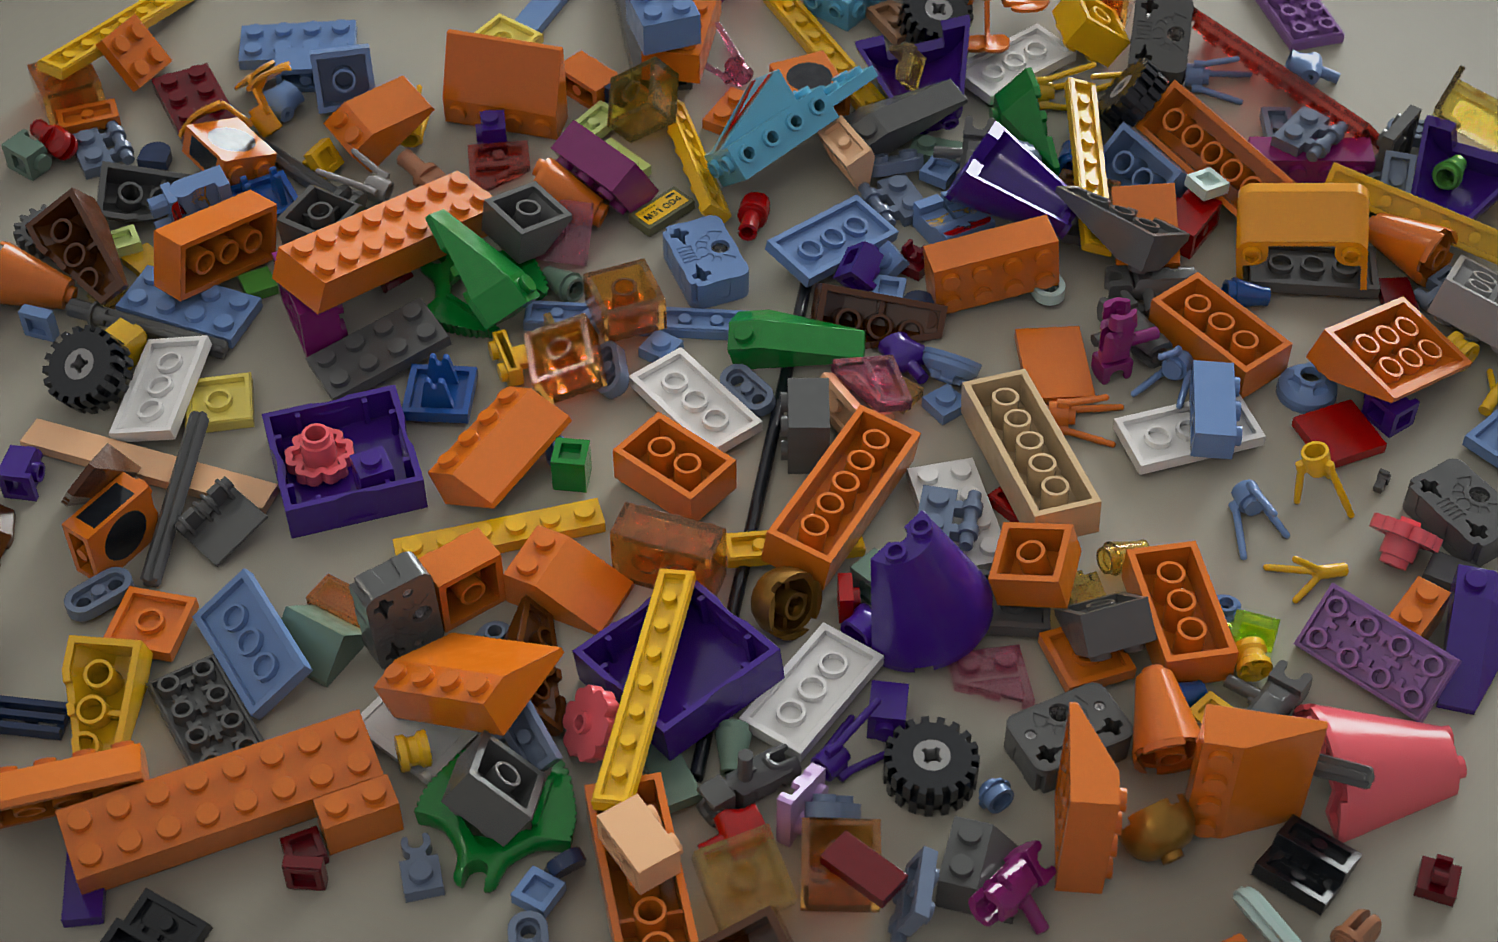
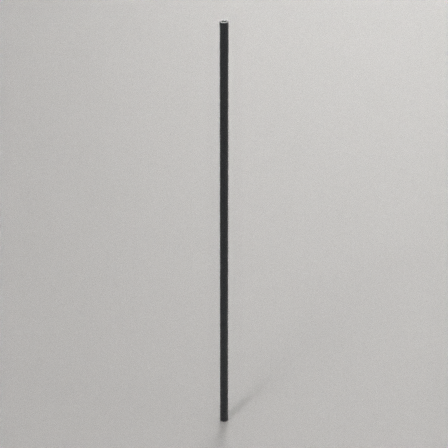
(755, 511)

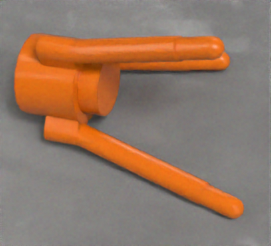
(1065, 412)

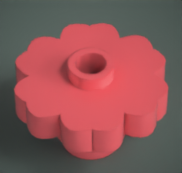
(319, 455)
(1403, 540)
(589, 723)

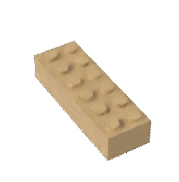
(1029, 452)

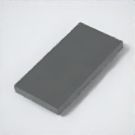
(203, 711)

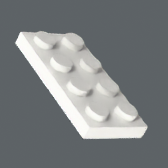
(1029, 48)
(161, 389)
(695, 400)
(1162, 436)
(963, 477)
(815, 691)

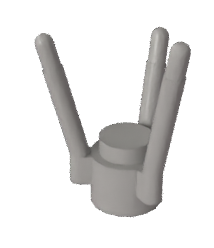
(376, 187)

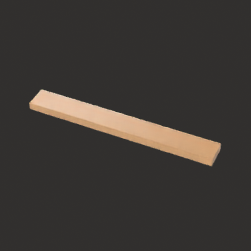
(82, 446)

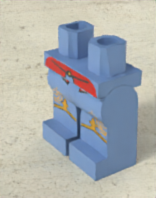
(189, 195)
(943, 220)

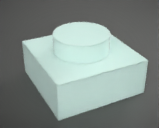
(1207, 184)

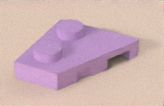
(792, 807)

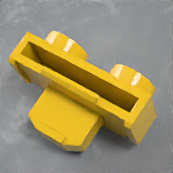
(510, 359)

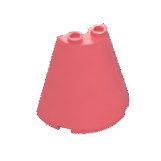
(1410, 761)

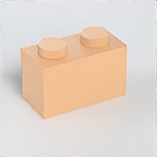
(640, 843)

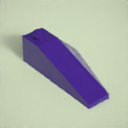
(1471, 637)

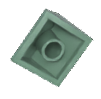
(323, 639)

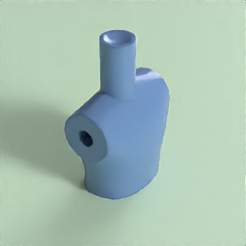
(1310, 67)
(284, 100)

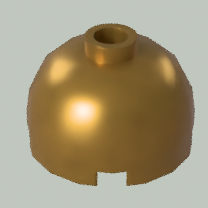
(786, 602)
(1160, 831)

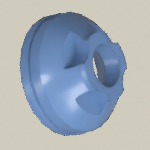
(949, 366)
(1305, 395)

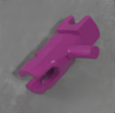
(1116, 339)
(1012, 889)

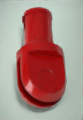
(55, 138)
(752, 214)

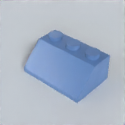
(1139, 162)

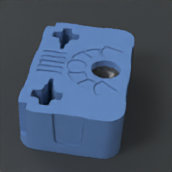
(705, 262)

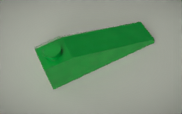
(1019, 113)
(493, 282)
(788, 340)

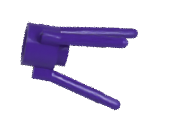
(836, 757)

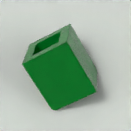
(571, 464)

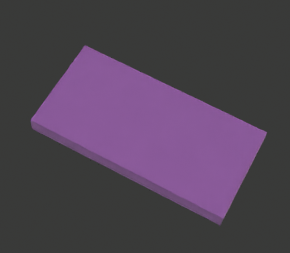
(1302, 23)
(1377, 653)

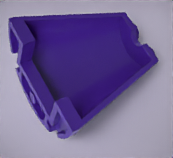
(944, 61)
(1480, 178)
(1010, 183)
(927, 600)

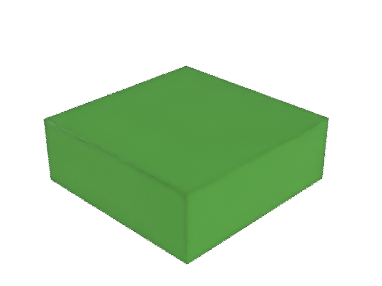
(258, 283)

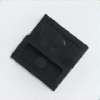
(1306, 864)
(157, 921)

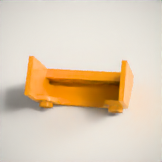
(1303, 217)

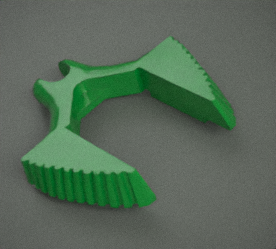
(454, 313)
(550, 830)

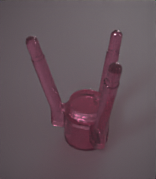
(735, 67)

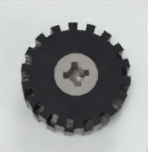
(922, 18)
(1132, 94)
(93, 384)
(936, 783)

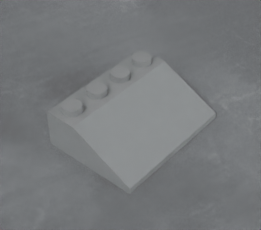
(1469, 301)

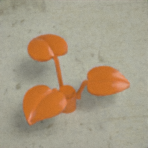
(999, 42)

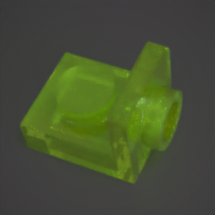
(1253, 624)

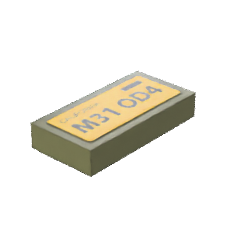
(661, 211)

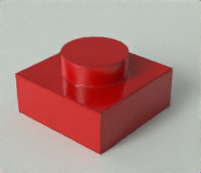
(847, 596)

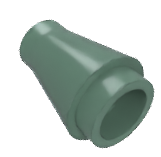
(564, 283)
(730, 739)

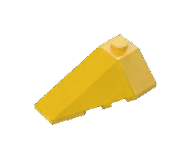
(104, 688)

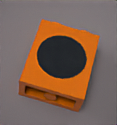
(810, 70)
(230, 146)
(111, 526)

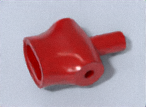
(734, 822)

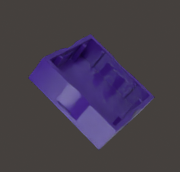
(369, 421)
(714, 673)

